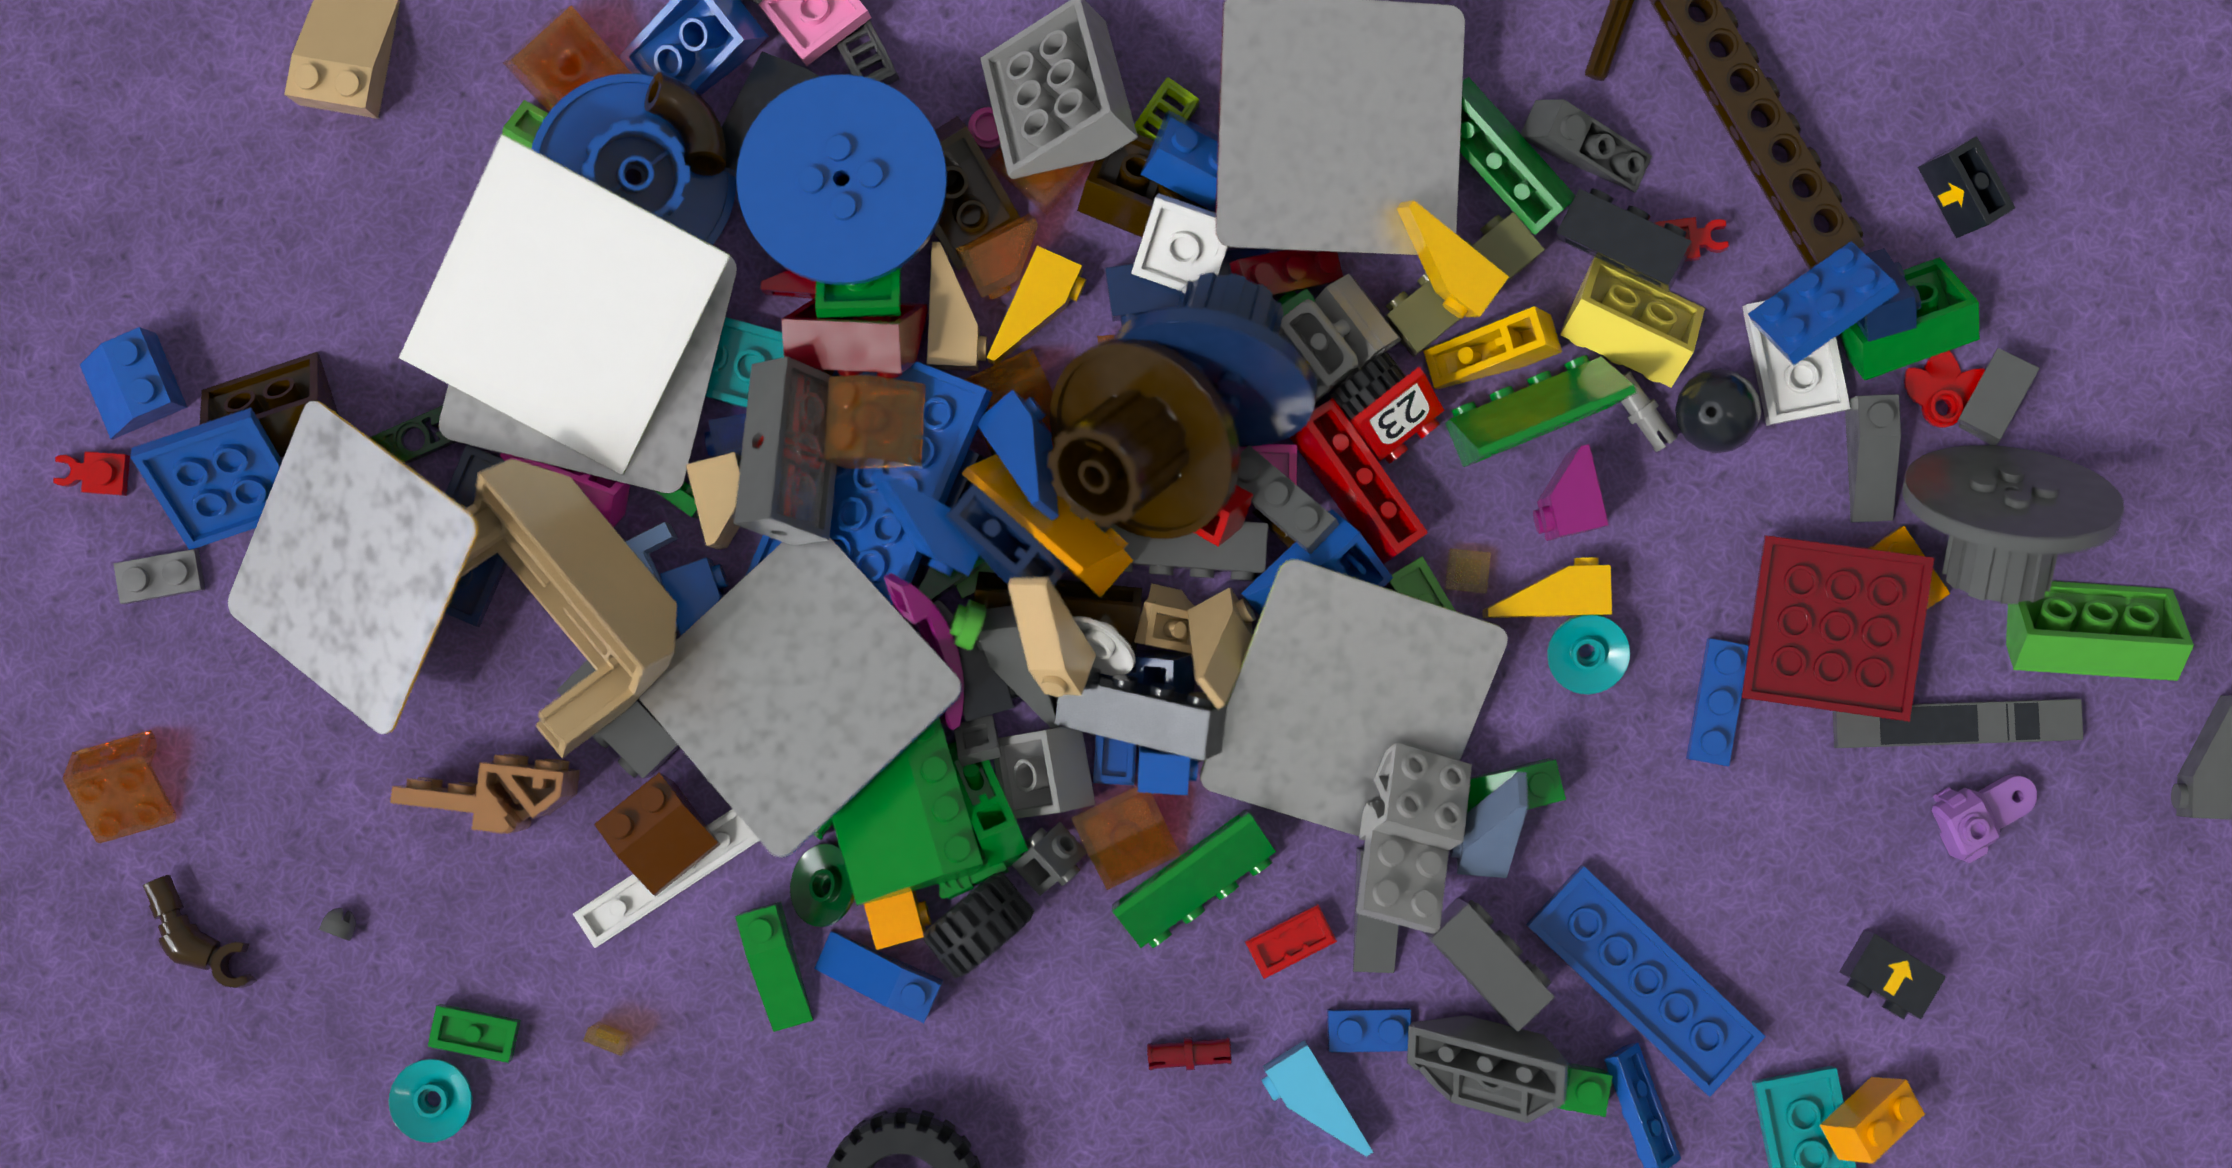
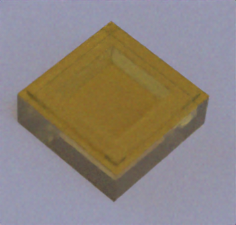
(1467, 571)
(608, 1038)

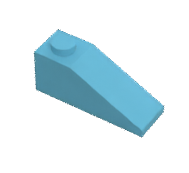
(1308, 1092)

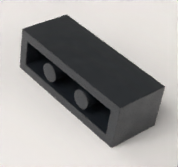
(1625, 238)

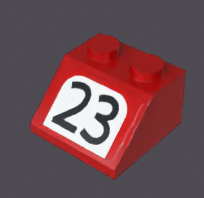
(1398, 415)

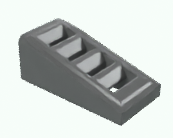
(886, 74)

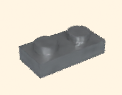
(159, 576)

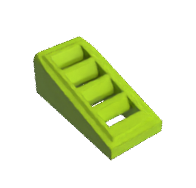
(1158, 101)

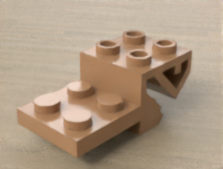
(498, 793)

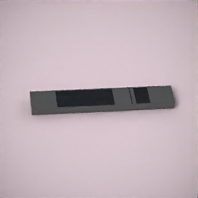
(1964, 724)

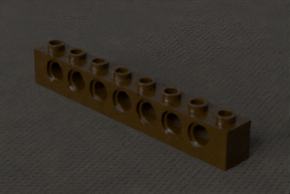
(1756, 142)

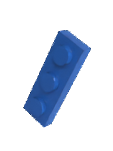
(1717, 702)
(1642, 1107)

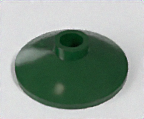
(821, 886)

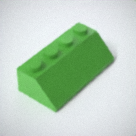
(2100, 632)

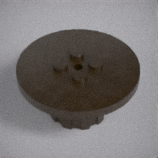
(1141, 440)

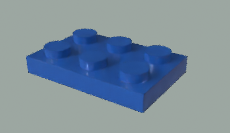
(1823, 302)

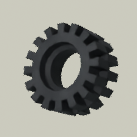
(1367, 385)

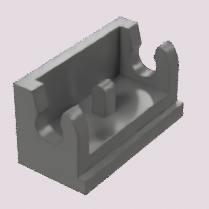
(1997, 397)

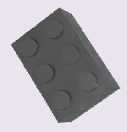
(1491, 963)

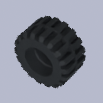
(978, 925)

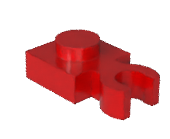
(1699, 236)
(99, 473)

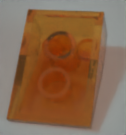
(562, 58)

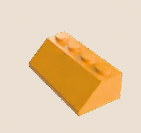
(1078, 543)

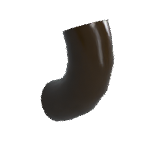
(692, 119)

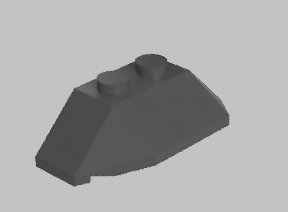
(1489, 1066)

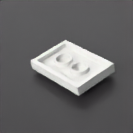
(1797, 391)

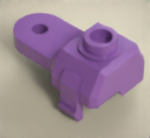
(1973, 819)

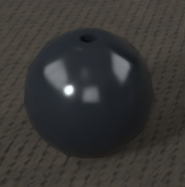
(1718, 410)

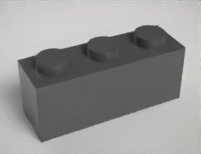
(633, 734)

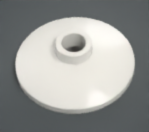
(1112, 651)

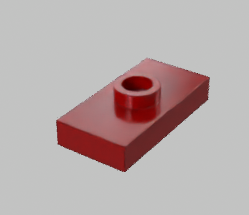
(1290, 941)

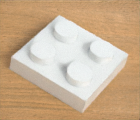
(1178, 244)

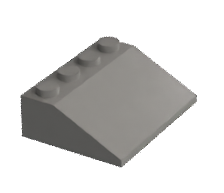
(1058, 93)

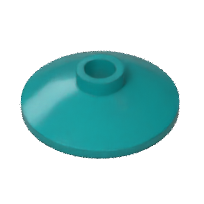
(1599, 669)
(411, 1107)

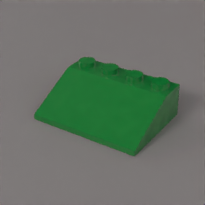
(1537, 409)
(908, 824)

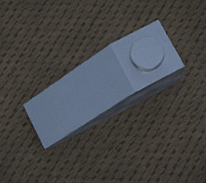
(1493, 830)

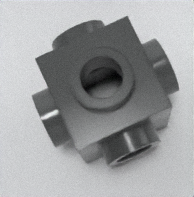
(1056, 852)

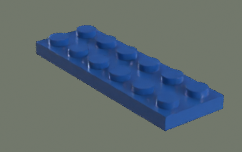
(1645, 980)

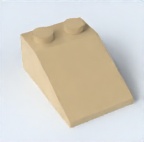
(343, 56)

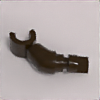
(185, 942)

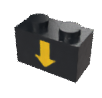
(1966, 187)
(1891, 974)

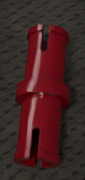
(1189, 1053)

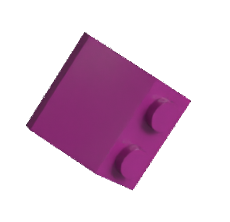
(1571, 499)

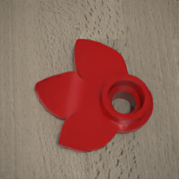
(1943, 382)

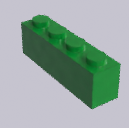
(1509, 162)

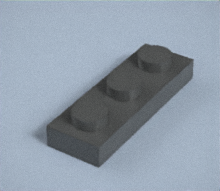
(1284, 501)

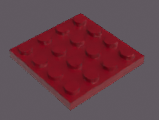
(1837, 627)

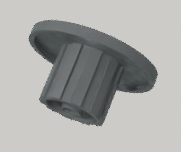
(2009, 515)

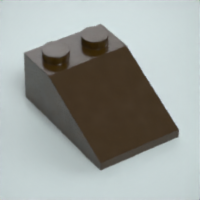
(973, 195)

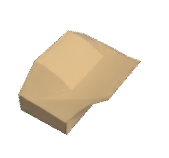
(1165, 620)

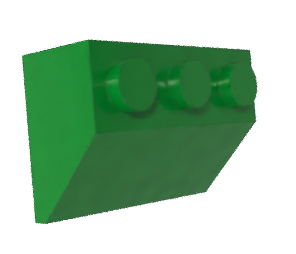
(1943, 323)

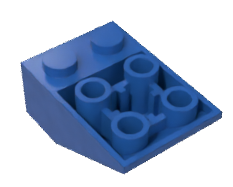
(1341, 552)

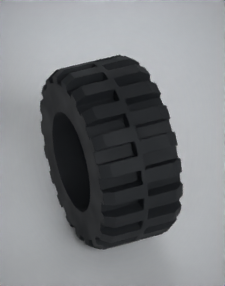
(904, 1134)

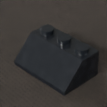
(765, 82)

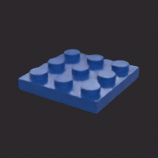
(211, 476)

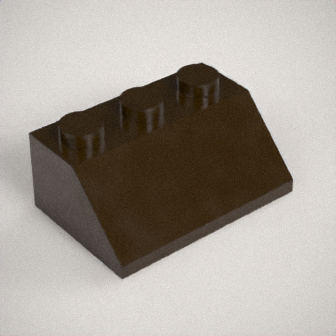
(1118, 191)
(274, 395)

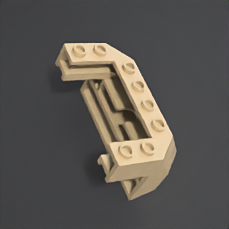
(585, 584)

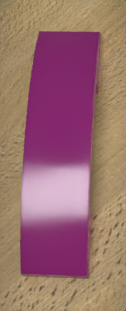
(934, 631)

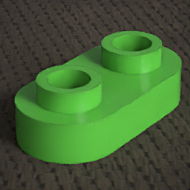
(967, 624)

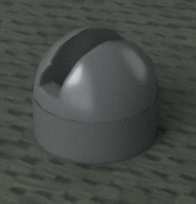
(339, 927)

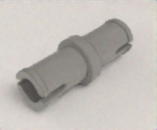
(1647, 417)

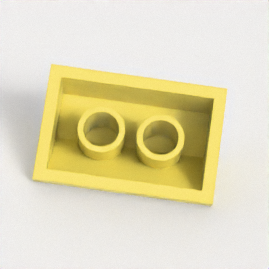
(1633, 323)

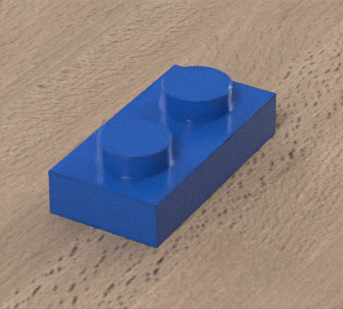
(1368, 1030)

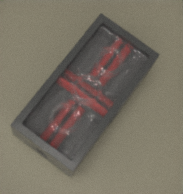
(783, 470)

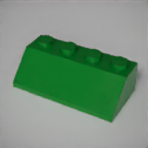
(1193, 879)

